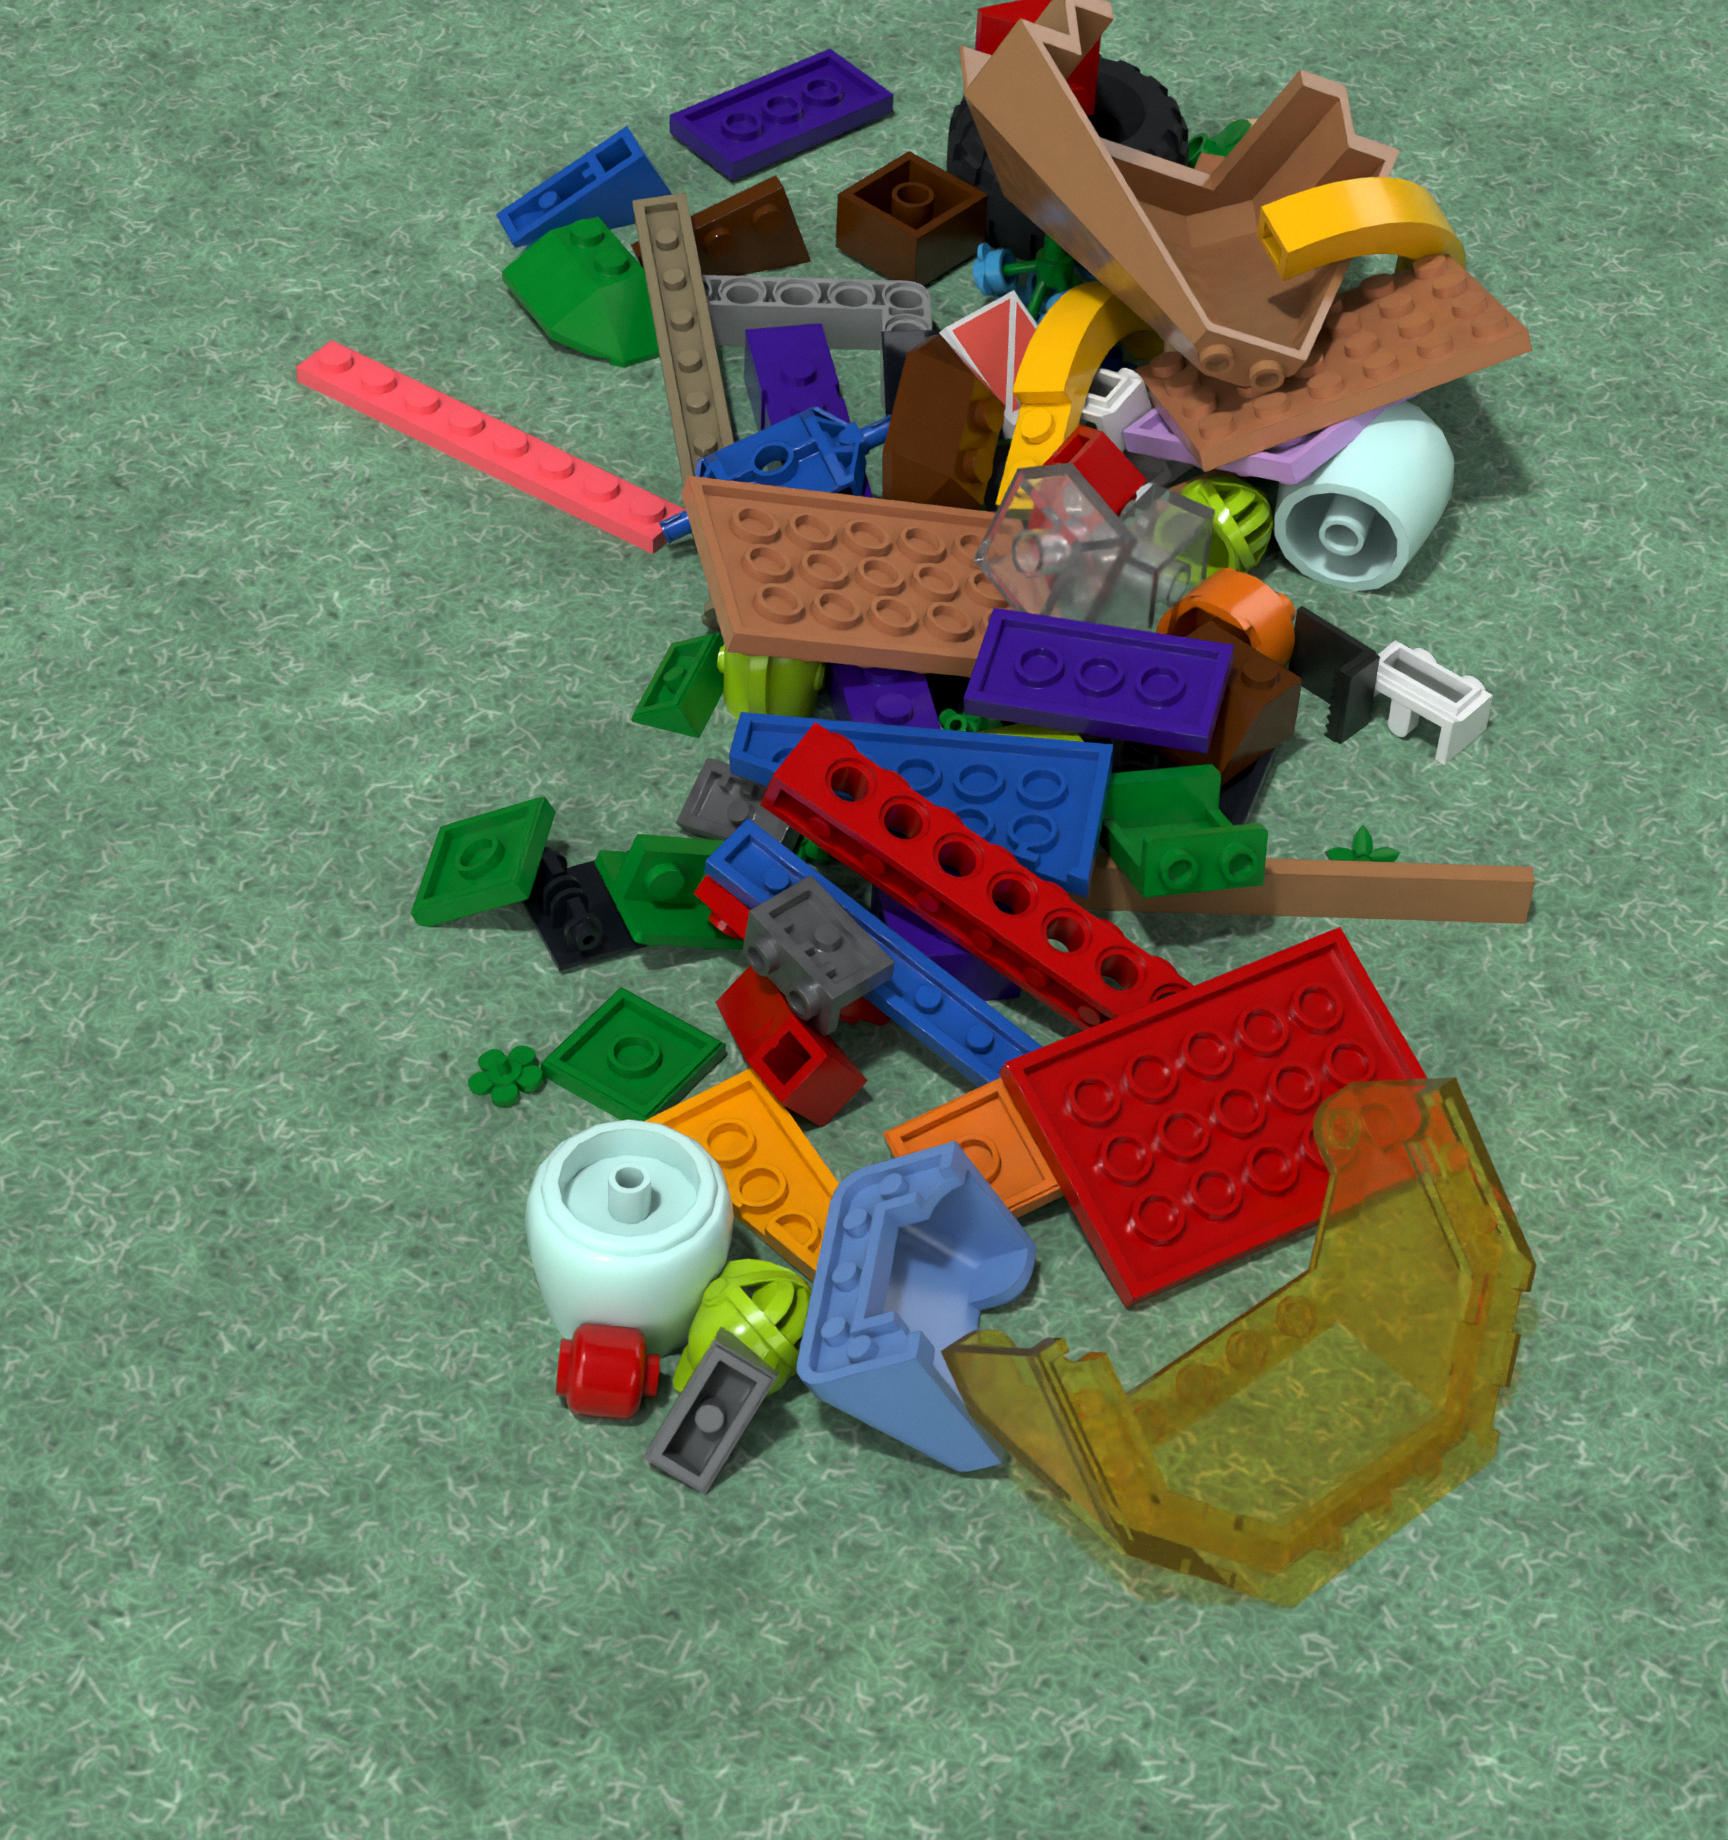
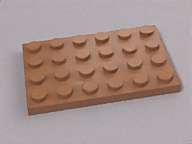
(1372, 350)
(843, 576)

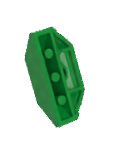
(586, 292)

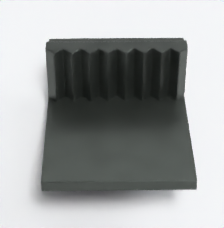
(1336, 671)

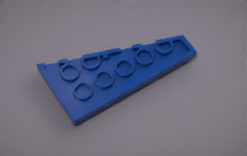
(1013, 791)

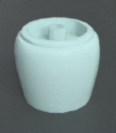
(1368, 503)
(628, 1230)

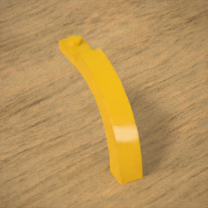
(1355, 221)
(1062, 366)

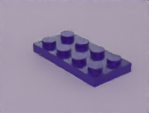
(781, 113)
(1099, 680)

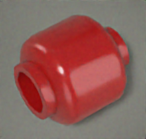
(606, 1371)

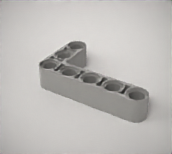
(849, 309)

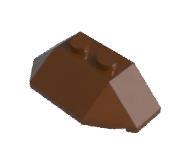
(941, 430)

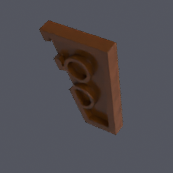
(747, 233)

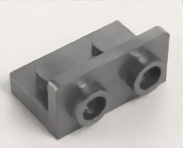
(724, 801)
(814, 953)

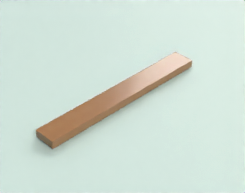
(1339, 891)

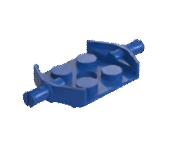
(818, 454)

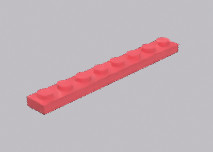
(489, 445)

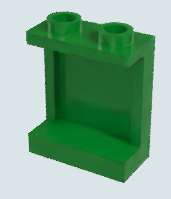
(1174, 838)

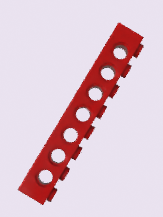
(964, 905)

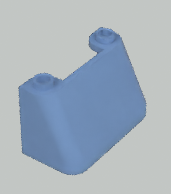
(897, 1280)

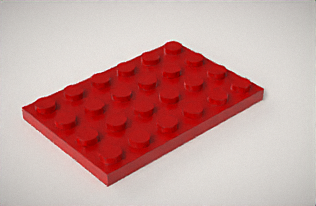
(1197, 1113)

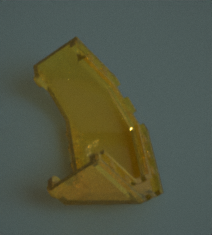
(1321, 1406)

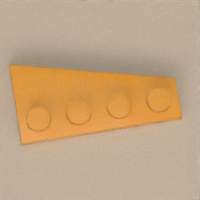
(768, 1164)

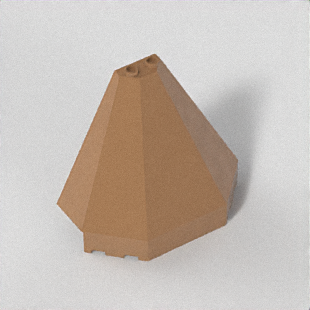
(1157, 231)

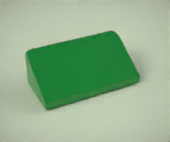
(684, 687)

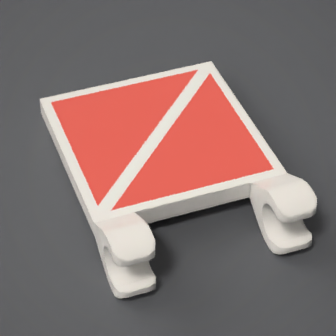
(994, 345)

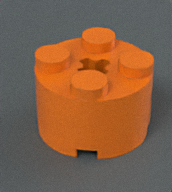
(1242, 608)

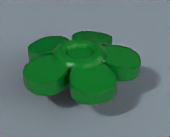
(506, 1076)

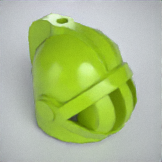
(1240, 521)
(770, 684)
(766, 1323)

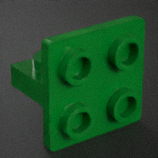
(656, 891)

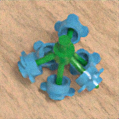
(1049, 276)

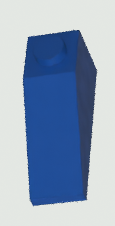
(591, 186)

